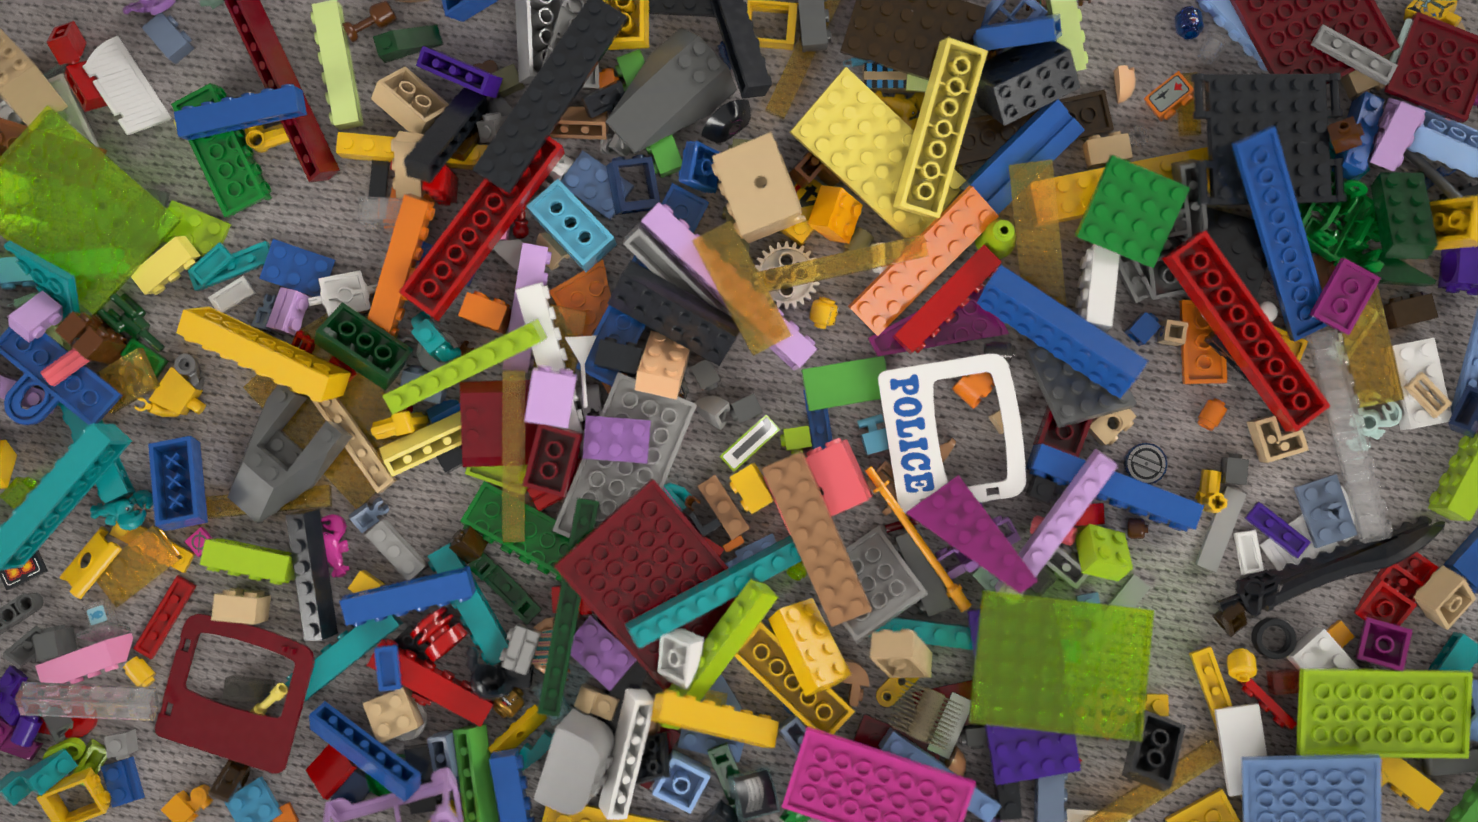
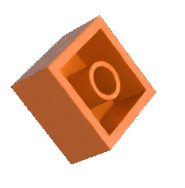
(482, 311)

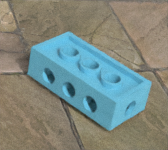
(572, 212)

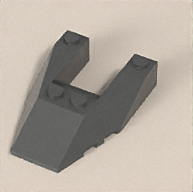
(1190, 220)
(274, 466)

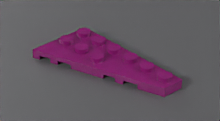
(967, 325)
(966, 526)

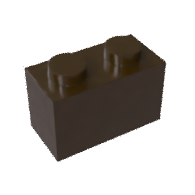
(1410, 311)

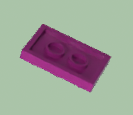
(1345, 296)

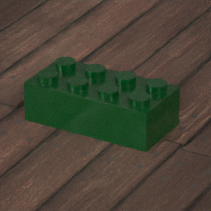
(1403, 215)

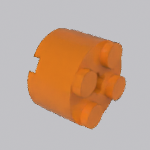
(973, 386)

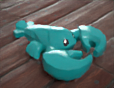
(123, 510)

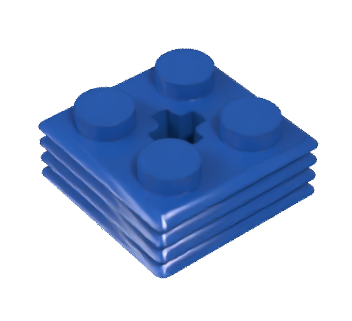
(697, 168)

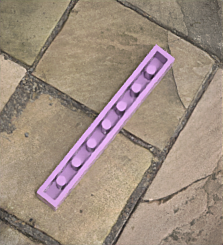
(1064, 514)

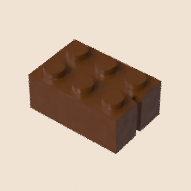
(96, 338)

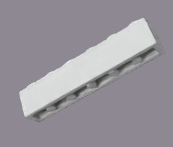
(627, 753)

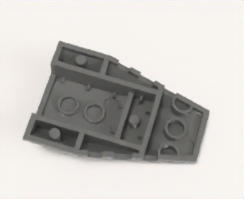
(671, 91)

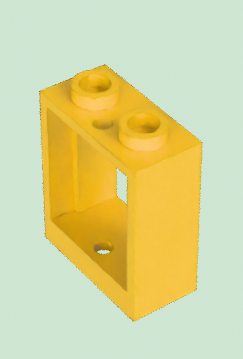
(776, 7)
(57, 810)

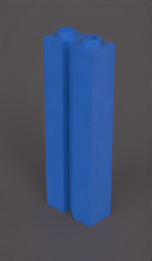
(1038, 139)

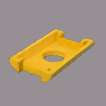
(101, 556)

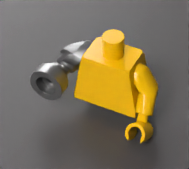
(177, 390)

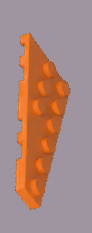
(588, 293)

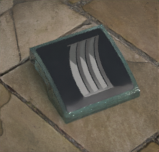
(754, 794)

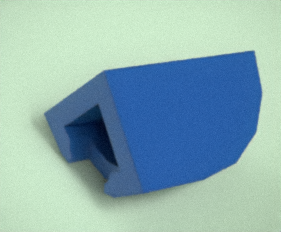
(443, 410)

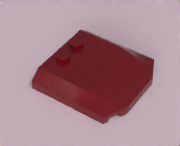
(483, 423)

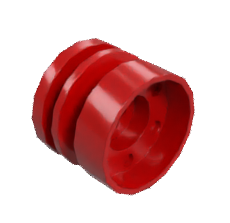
(438, 633)

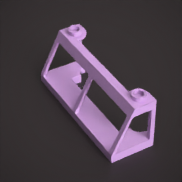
(442, 783)

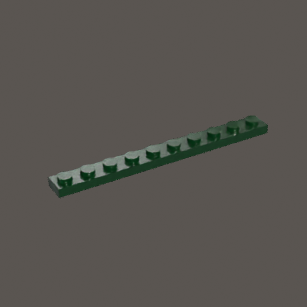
(565, 619)

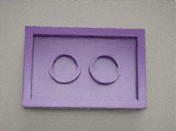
(616, 439)
(601, 653)

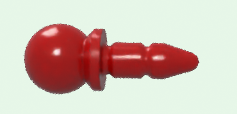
(520, 229)

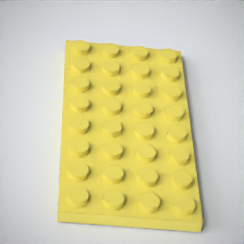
(865, 148)

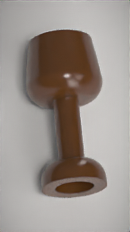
(381, 15)

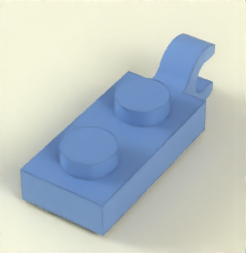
(751, 549)

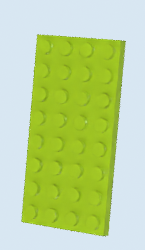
(1384, 712)

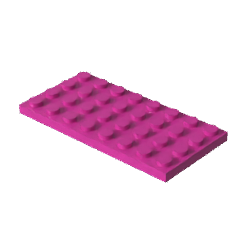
(860, 783)

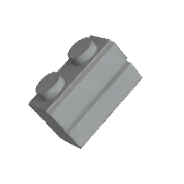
(521, 648)

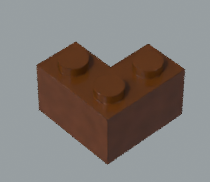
(808, 168)

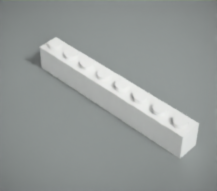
(535, 305)

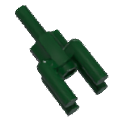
(130, 321)

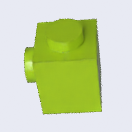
(796, 439)

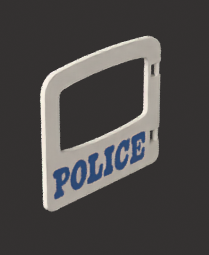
(913, 433)

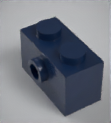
(1465, 416)

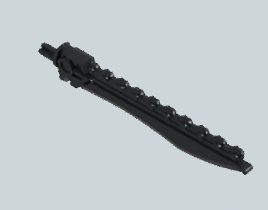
(1262, 589)

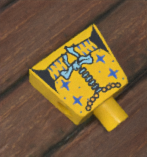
(1438, 9)

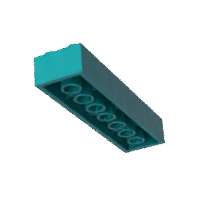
(59, 492)

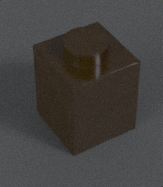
(468, 544)

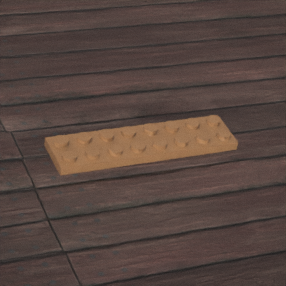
(816, 538)

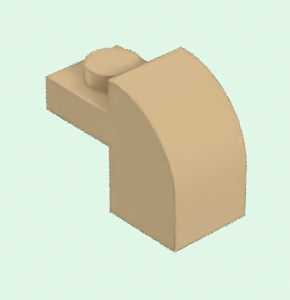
(594, 701)

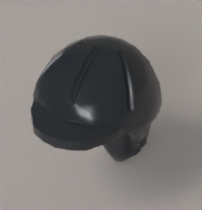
(486, 680)

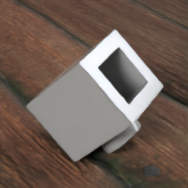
(121, 744)

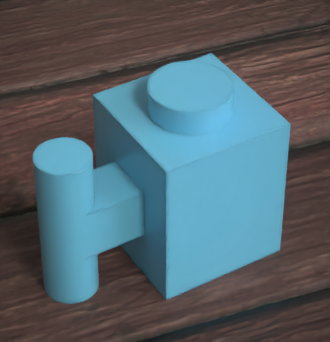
(876, 439)

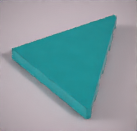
(50, 278)

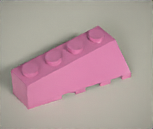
(86, 661)

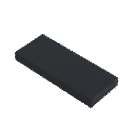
(379, 179)

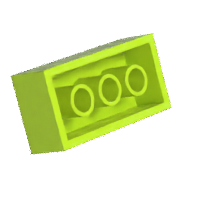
(1458, 487)
(248, 560)

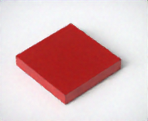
(330, 771)

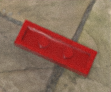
(1267, 704)

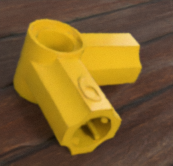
(270, 136)
(399, 425)
(1209, 492)

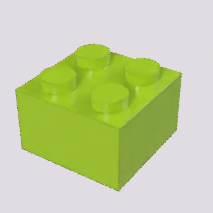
(1103, 552)

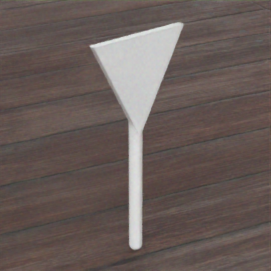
(581, 348)

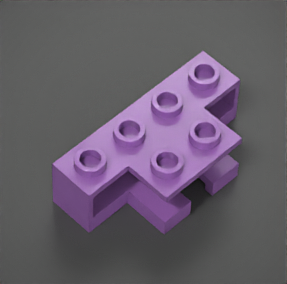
(966, 563)

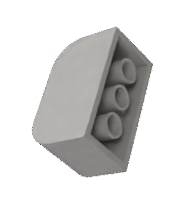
(575, 763)

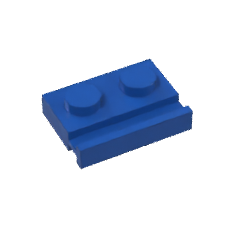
(122, 781)

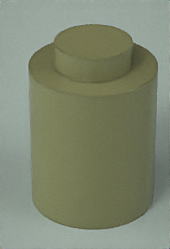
(859, 240)

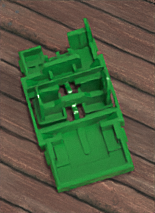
(1358, 228)

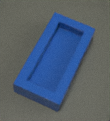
(388, 667)

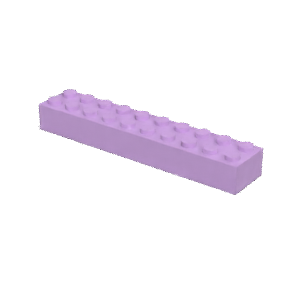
(677, 240)

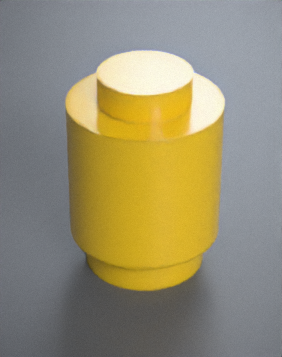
(139, 672)

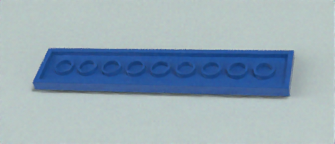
(1280, 230)
(616, 323)

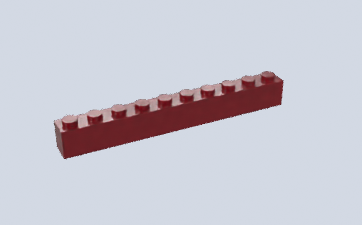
(274, 72)

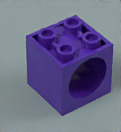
(1459, 270)

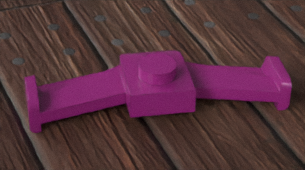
(7, 746)

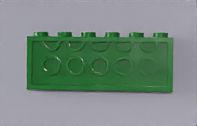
(226, 160)
(541, 544)

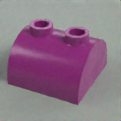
(1383, 644)

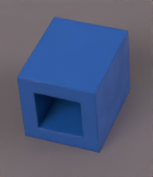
(1143, 328)

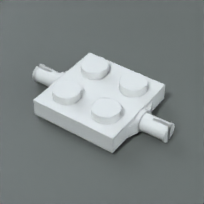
(344, 288)

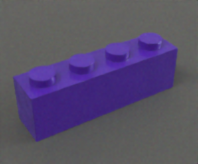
(459, 72)

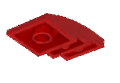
(1393, 590)

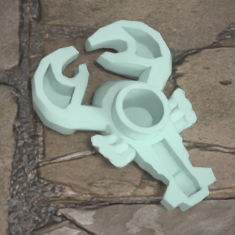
(1374, 421)

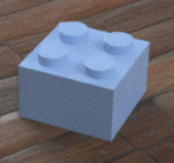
(685, 782)

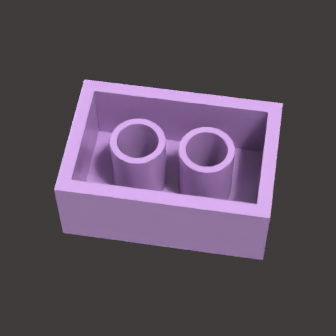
(1395, 133)

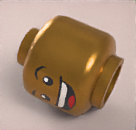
(510, 704)

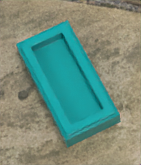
(211, 264)

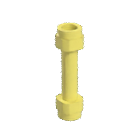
(276, 693)

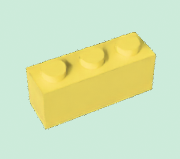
(165, 265)

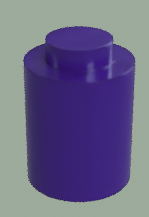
(26, 730)

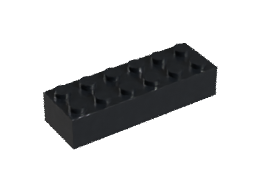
(674, 313)

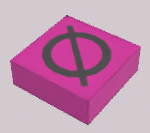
(197, 540)

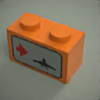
(1170, 96)

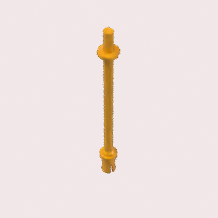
(953, 589)

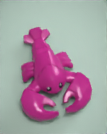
(332, 544)

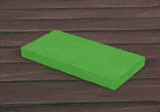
(843, 383)

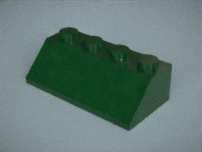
(363, 346)

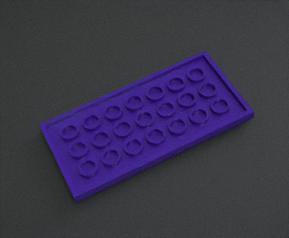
(1026, 753)

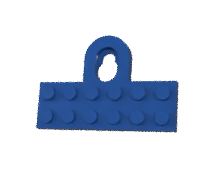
(81, 392)

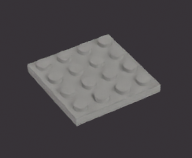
(885, 580)

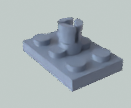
(1325, 511)

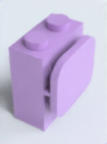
(550, 396)

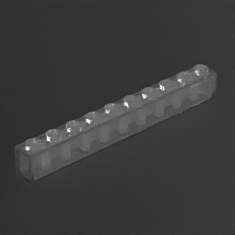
(1348, 436)

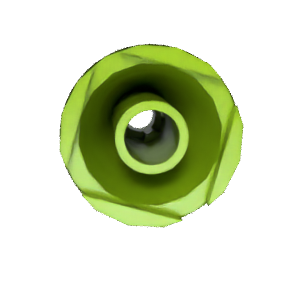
(998, 238)

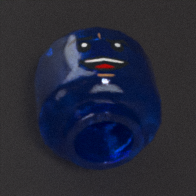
(1189, 22)

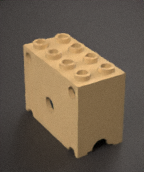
(23, 84)
(744, 174)

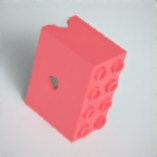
(838, 475)

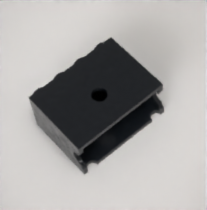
(1038, 78)

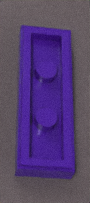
(1277, 530)

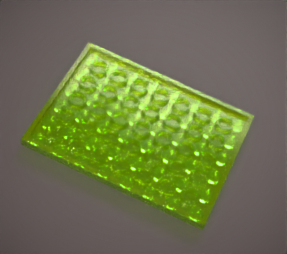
(78, 208)
(1061, 666)

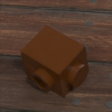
(1345, 134)

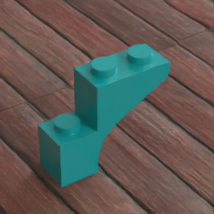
(36, 778)

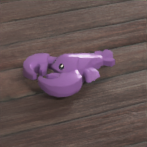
(149, 6)

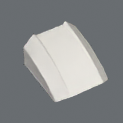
(679, 656)

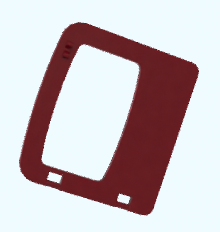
(227, 730)

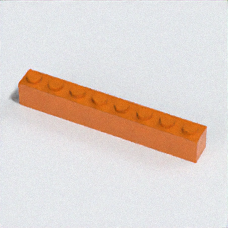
(401, 261)

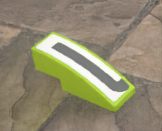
(749, 443)

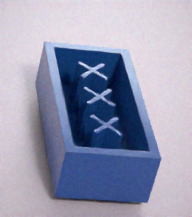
(177, 483)

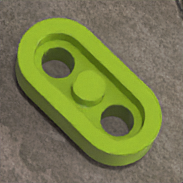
(73, 746)

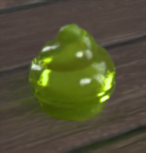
(797, 571)

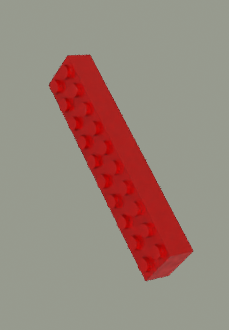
(474, 236)
(1246, 332)

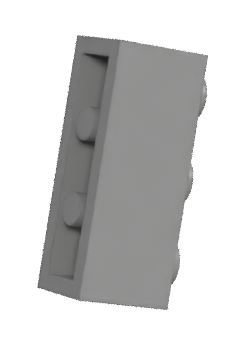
(397, 550)

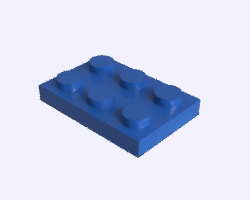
(296, 268)

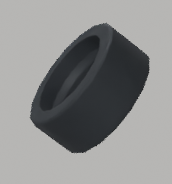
(1258, 630)

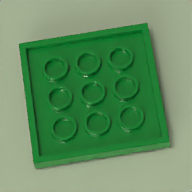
(1132, 211)

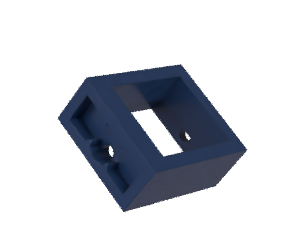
(622, 207)

